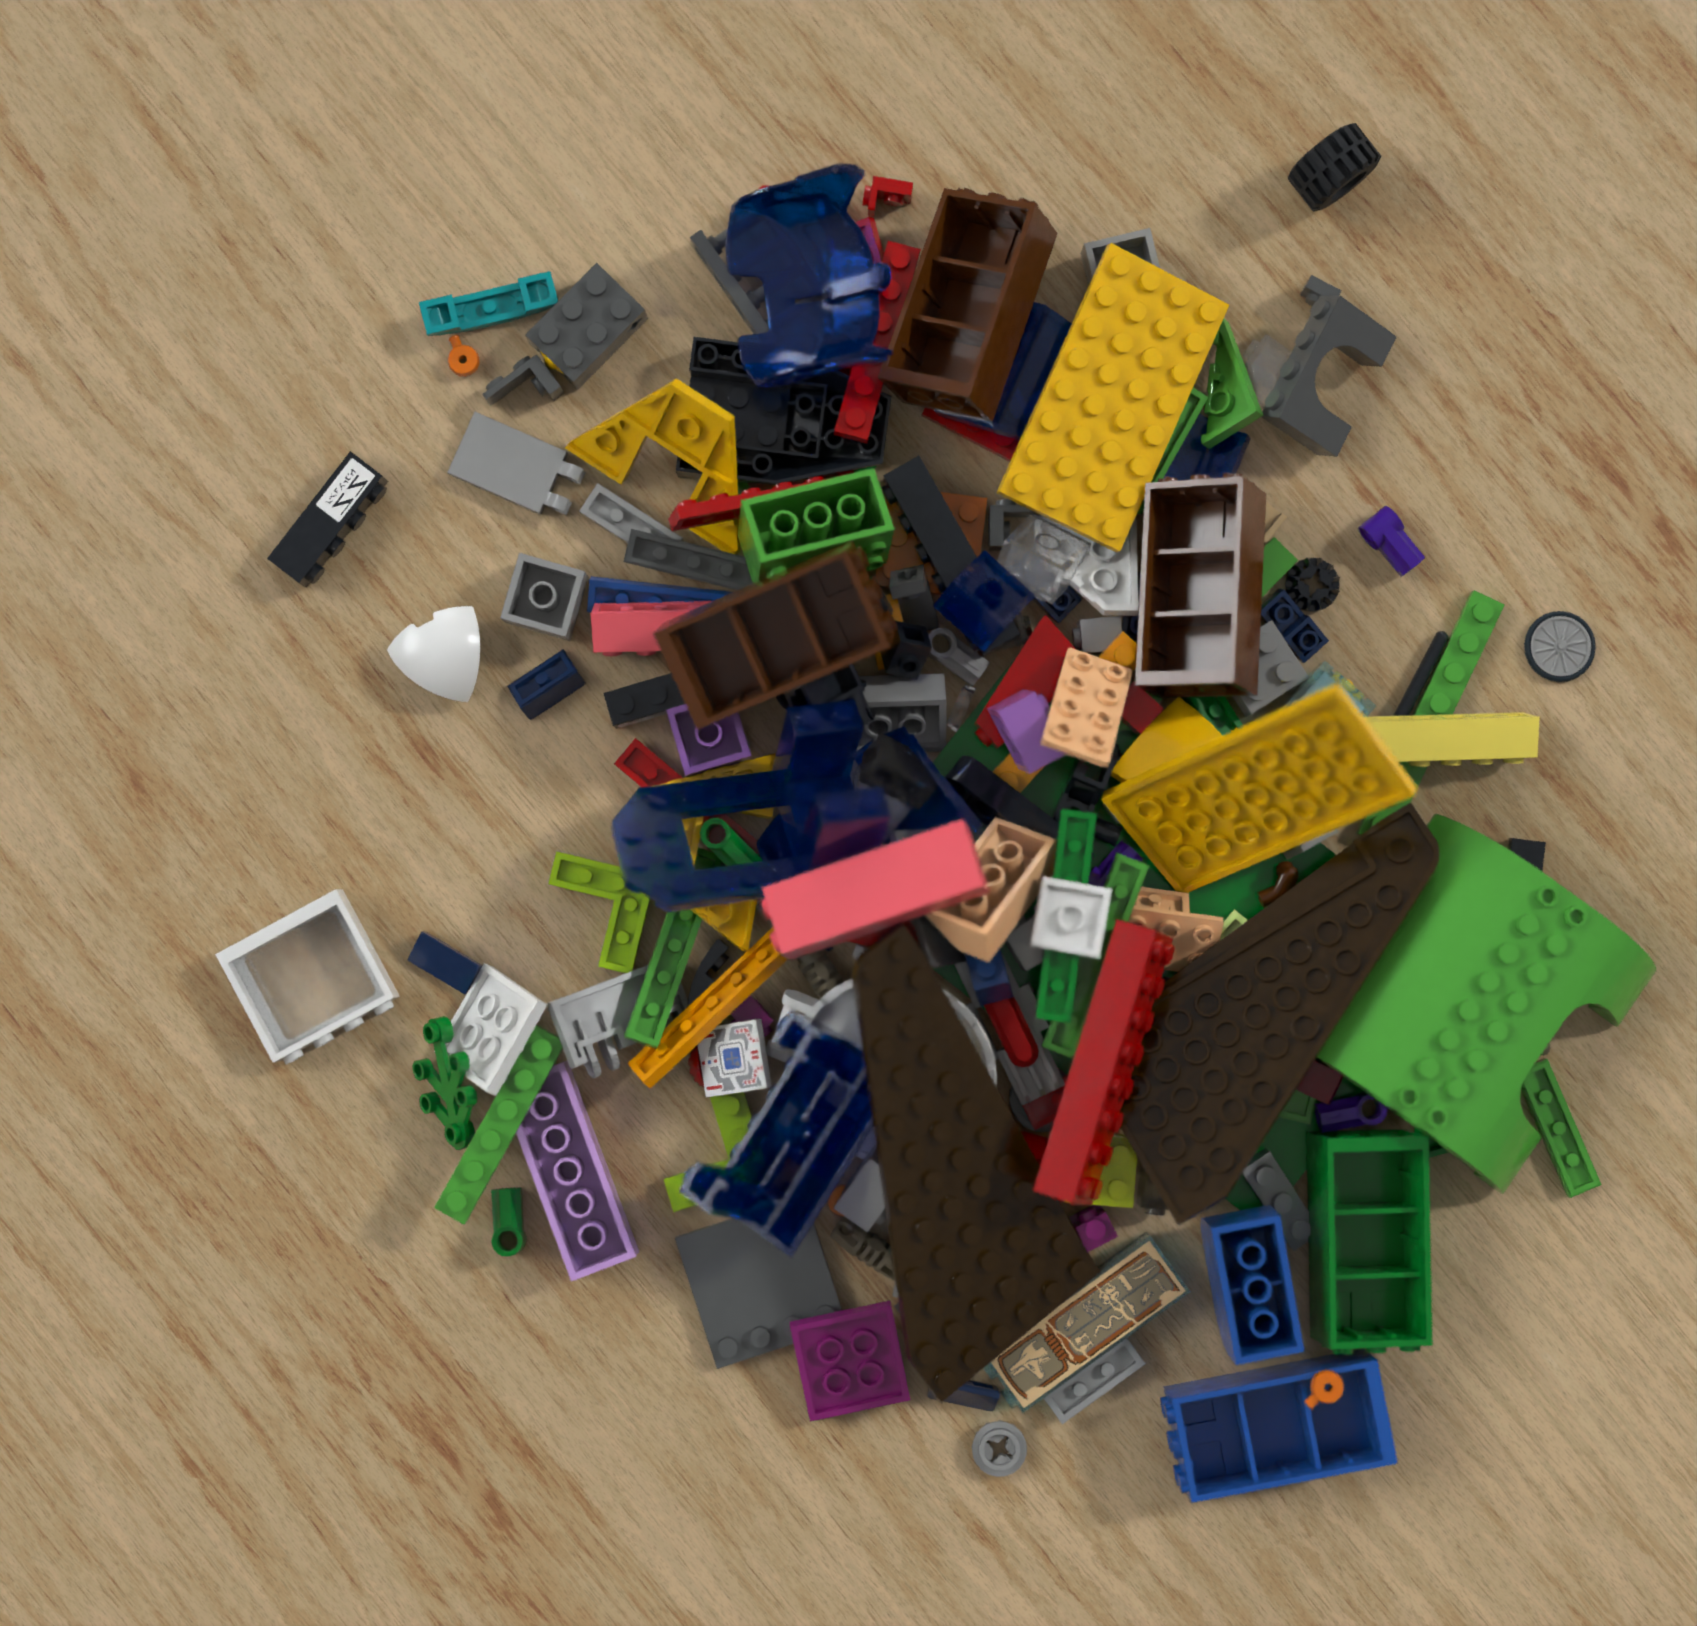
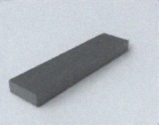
(687, 560)

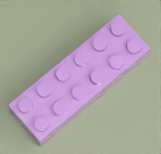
(574, 1178)

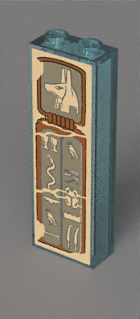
(1107, 1310)

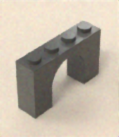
(1294, 400)

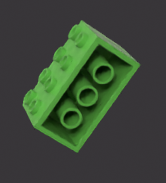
(812, 519)

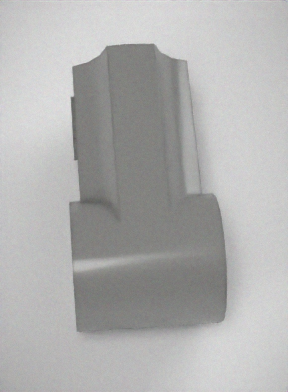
(959, 657)

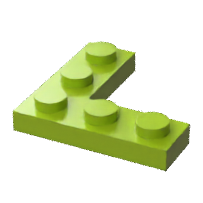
(628, 909)
(733, 1118)

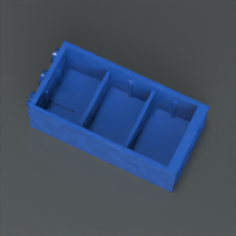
(1259, 1433)

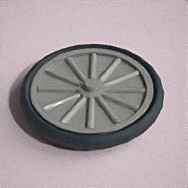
(1560, 646)

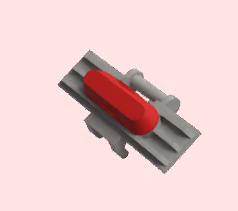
(1022, 1055)

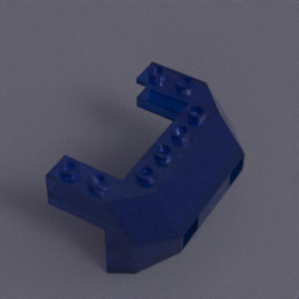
(795, 1142)

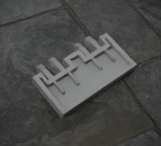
(599, 1014)

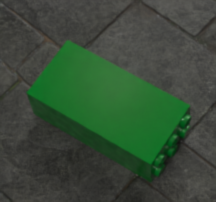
(1369, 1240)

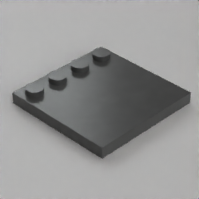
(753, 1288)

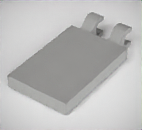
(513, 465)

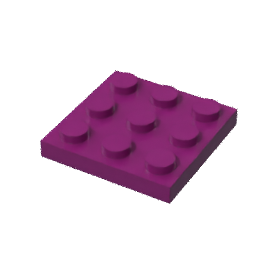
(849, 1360)

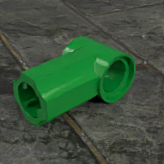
(732, 849)
(507, 1216)

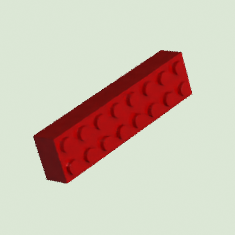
(1104, 1064)

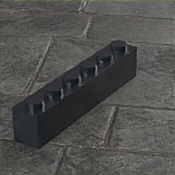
(935, 529)

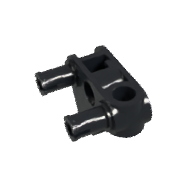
(833, 687)
(1083, 794)

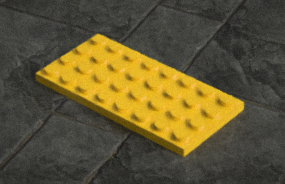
(1113, 398)
(1260, 790)

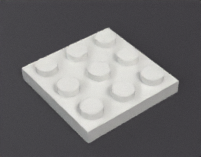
(493, 1026)

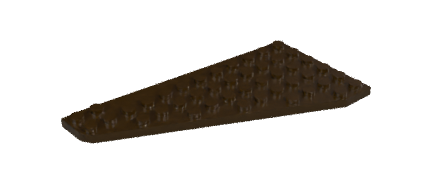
(1259, 1009)
(966, 1231)

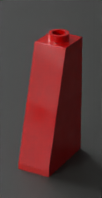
(1034, 670)

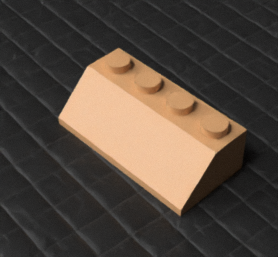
(1013, 869)

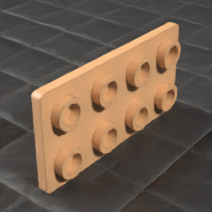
(1087, 707)
(1170, 915)

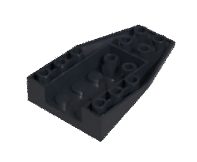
(781, 429)

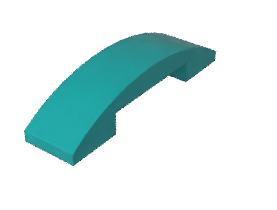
(490, 306)

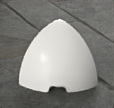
(441, 653)

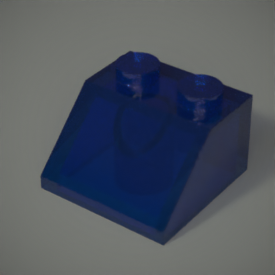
(983, 600)

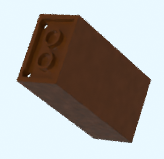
(968, 303)
(1201, 587)
(776, 634)

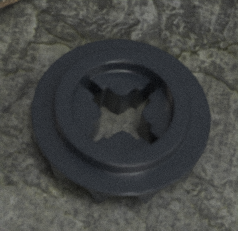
(1300, 592)

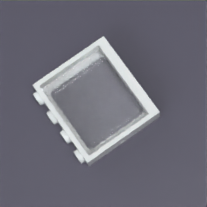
(308, 977)

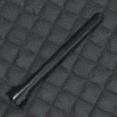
(1422, 674)

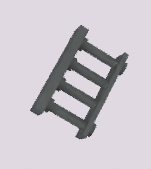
(745, 303)

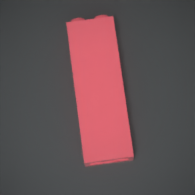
(874, 890)

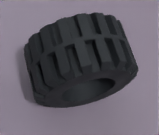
(1334, 167)

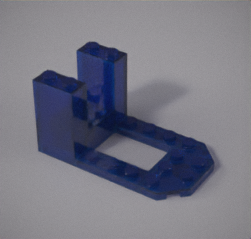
(807, 784)

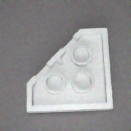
(1109, 577)

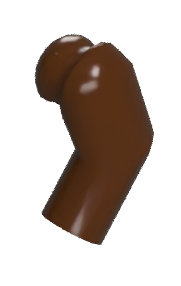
(1285, 881)

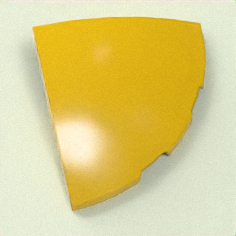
(1168, 736)

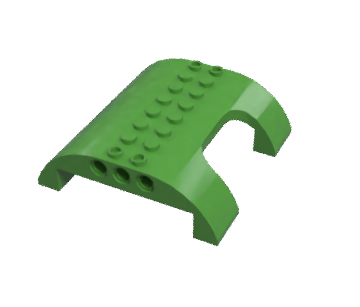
(1476, 997)

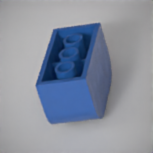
(1251, 1284)

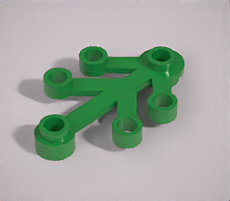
(458, 1127)

